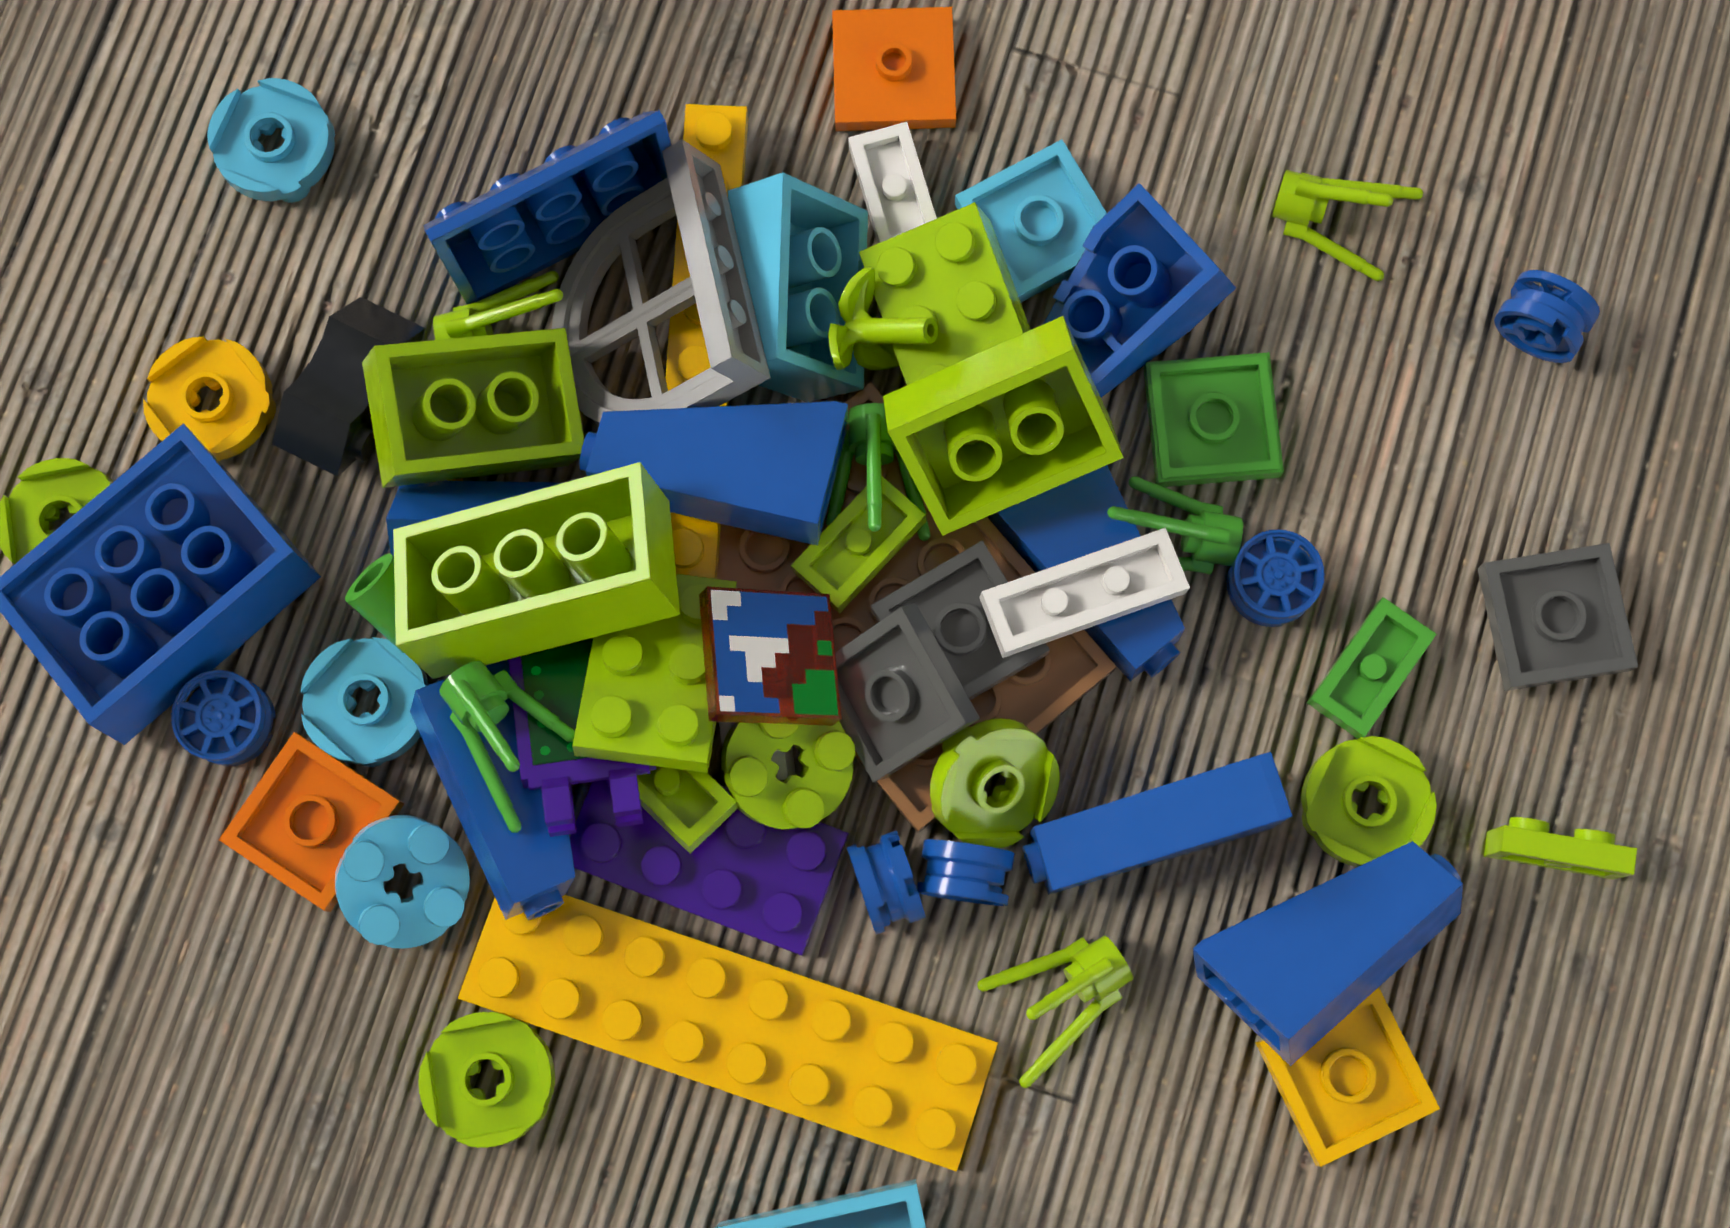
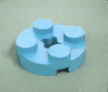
(291, 168)
(330, 703)
(370, 861)

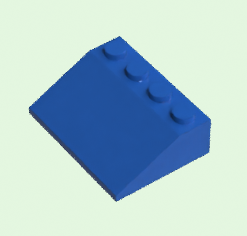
(550, 210)
(151, 585)

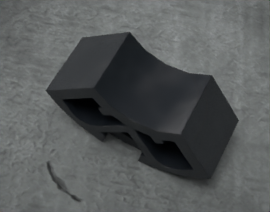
(327, 408)

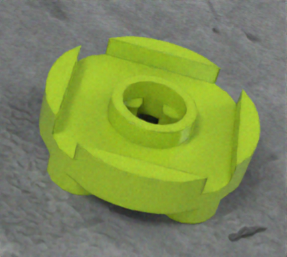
(39, 497)
(967, 765)
(1352, 767)
(802, 799)
(457, 1056)

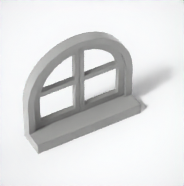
(716, 285)

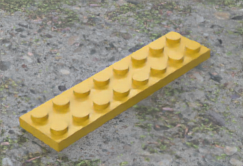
(735, 1025)

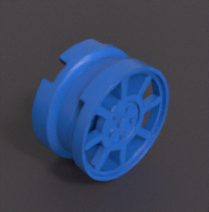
(1546, 319)
(1275, 578)
(224, 718)
(965, 872)
(886, 882)

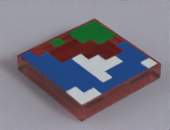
(769, 657)

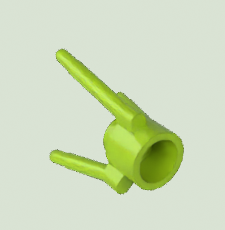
(1306, 198)
(477, 317)
(1094, 973)

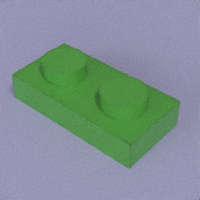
(1371, 668)

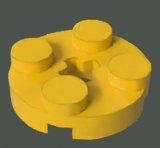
(217, 364)

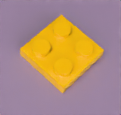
(1352, 1083)

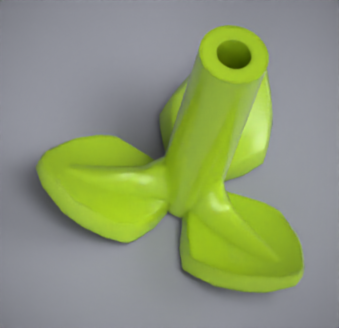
(872, 337)

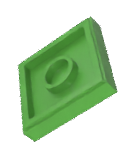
(1213, 420)

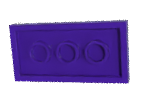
(738, 877)

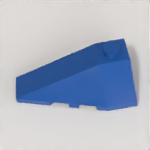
(1136, 289)

